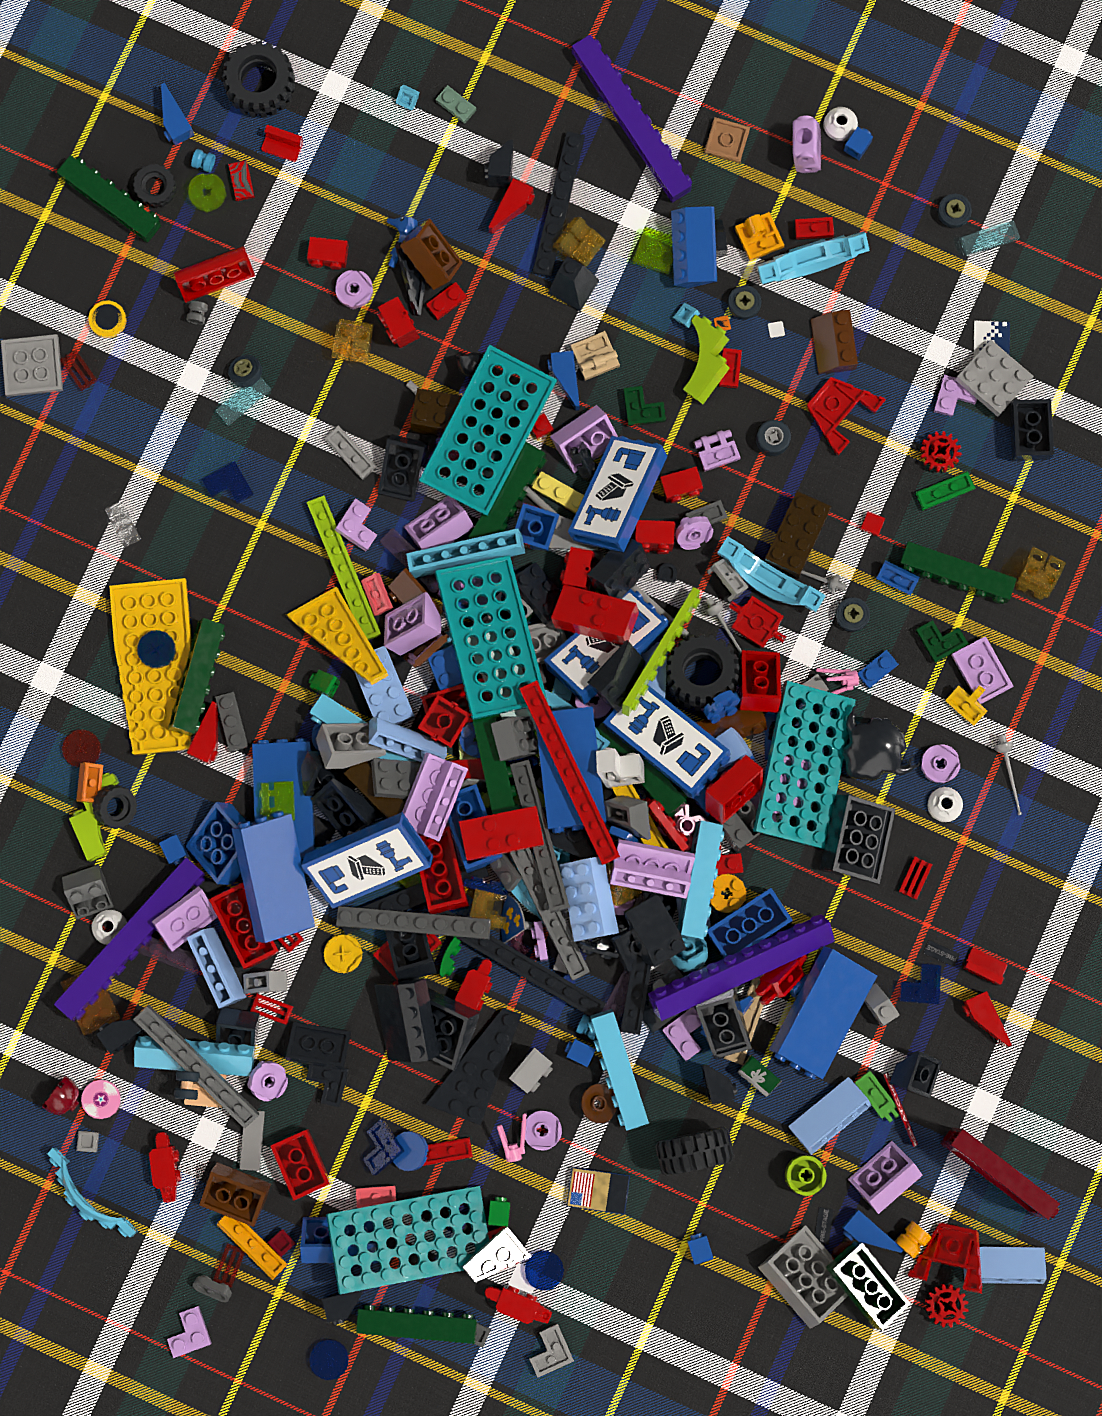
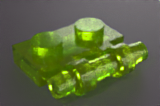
(283, 797)

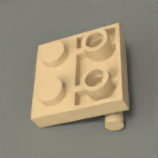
(595, 355)

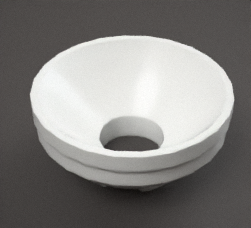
(836, 131)
(936, 809)
(108, 915)

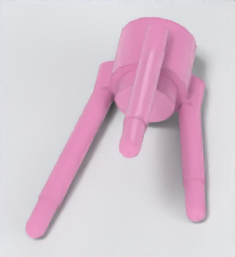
(847, 678)
(512, 1151)

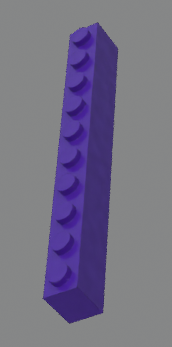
(631, 118)
(127, 942)
(741, 967)

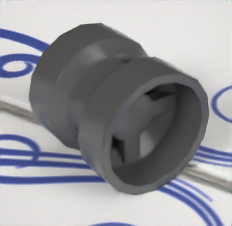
(196, 313)

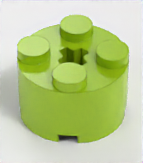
(814, 1168)

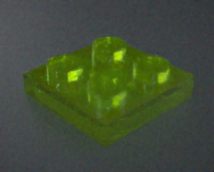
(655, 250)

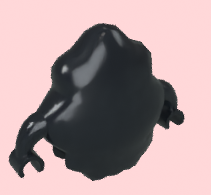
(874, 748)

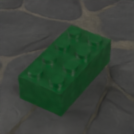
(868, 1285)

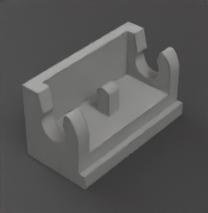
(729, 578)

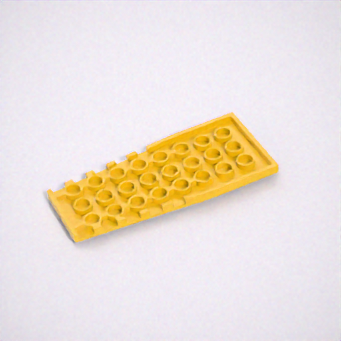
(148, 691)

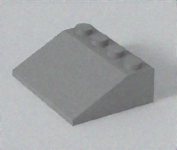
(802, 1277)

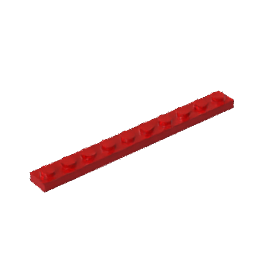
(569, 773)

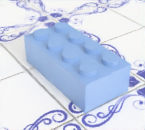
(387, 696)
(589, 899)

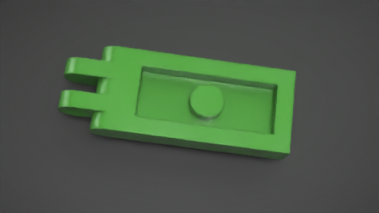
(877, 1096)

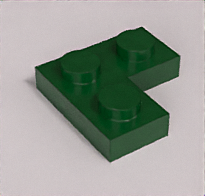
(640, 413)
(939, 646)

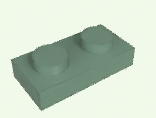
(456, 104)

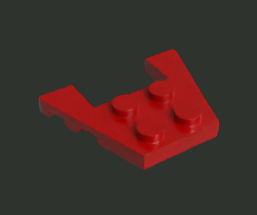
(834, 403)
(952, 1247)

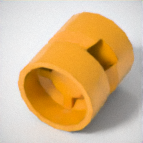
(913, 1239)

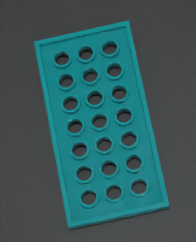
(466, 408)
(460, 634)
(776, 766)
(395, 1210)

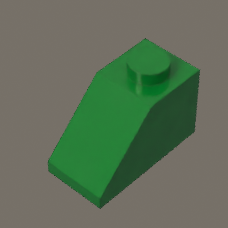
(324, 683)

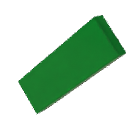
(945, 491)

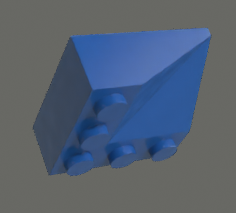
(215, 845)

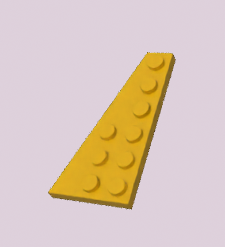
(337, 630)

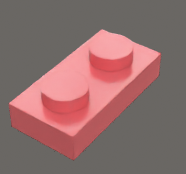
(377, 594)
(375, 1195)

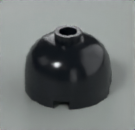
(468, 364)

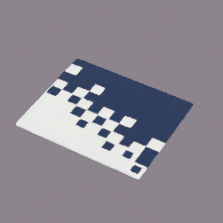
(988, 330)

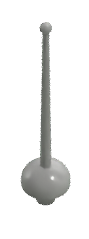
(833, 583)
(715, 609)
(1004, 747)

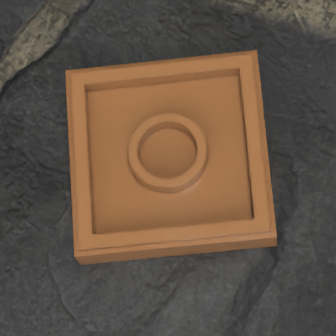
(727, 140)

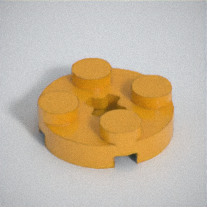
(733, 902)

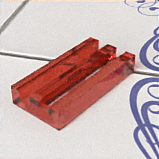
(70, 358)
(235, 1249)

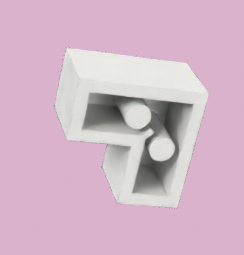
(619, 770)

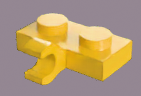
(967, 704)

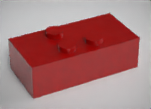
(595, 615)
(501, 833)
(443, 880)

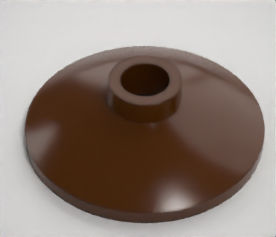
(605, 1108)

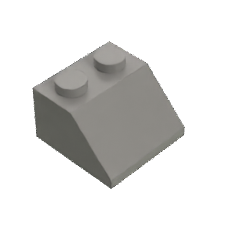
(531, 1071)

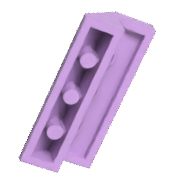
(433, 795)
(652, 868)

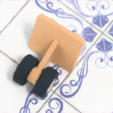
(192, 1091)

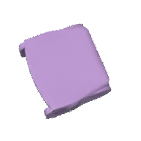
(806, 144)

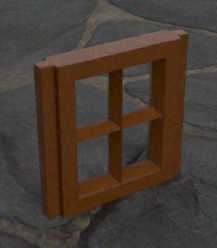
(421, 653)

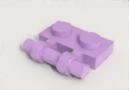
(718, 455)

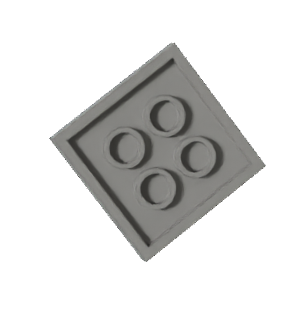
(31, 365)
(994, 377)

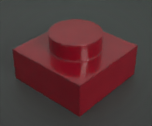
(282, 1242)

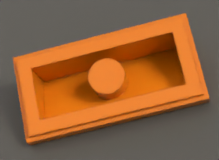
(89, 782)

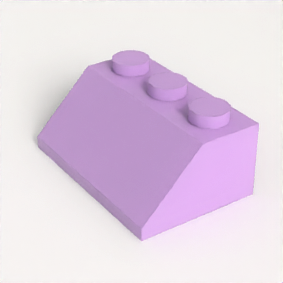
(591, 428)
(439, 525)
(411, 624)
(885, 1177)

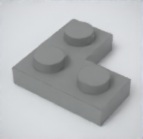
(556, 1354)

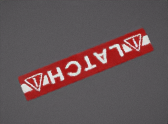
(900, 1109)

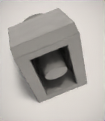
(265, 982)
(880, 1005)

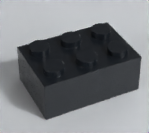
(1031, 429)
(619, 570)

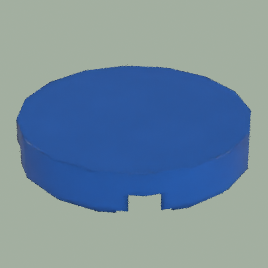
(414, 1152)

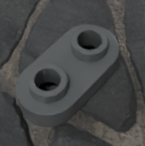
(212, 1289)

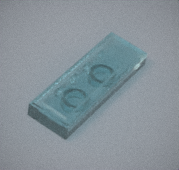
(990, 238)
(242, 401)

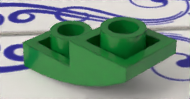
(447, 963)

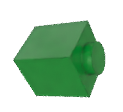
(499, 1212)

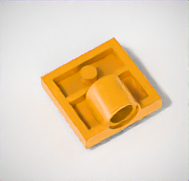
(759, 236)

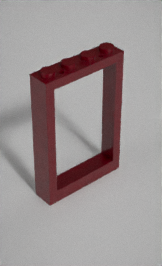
(1000, 1173)

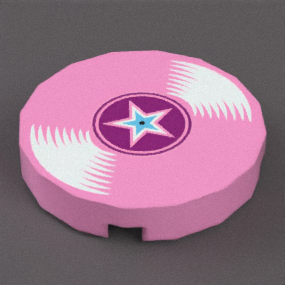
(101, 1099)

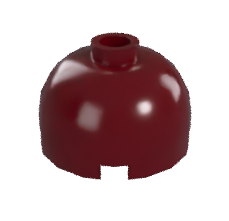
(62, 1097)

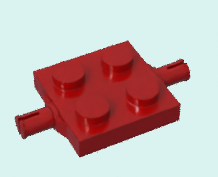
(757, 622)

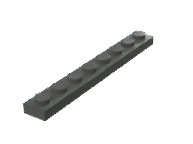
(545, 854)
(553, 921)
(413, 922)
(192, 1061)

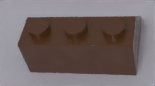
(431, 254)
(834, 342)
(406, 588)
(235, 1194)

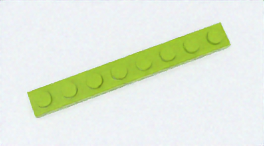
(343, 567)
(658, 657)

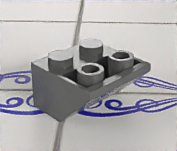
(515, 738)
(629, 815)
(739, 828)
(87, 892)

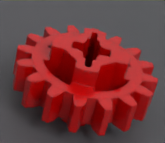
(936, 445)
(941, 1313)

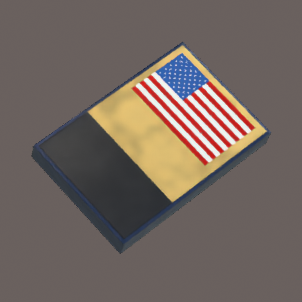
(598, 1190)

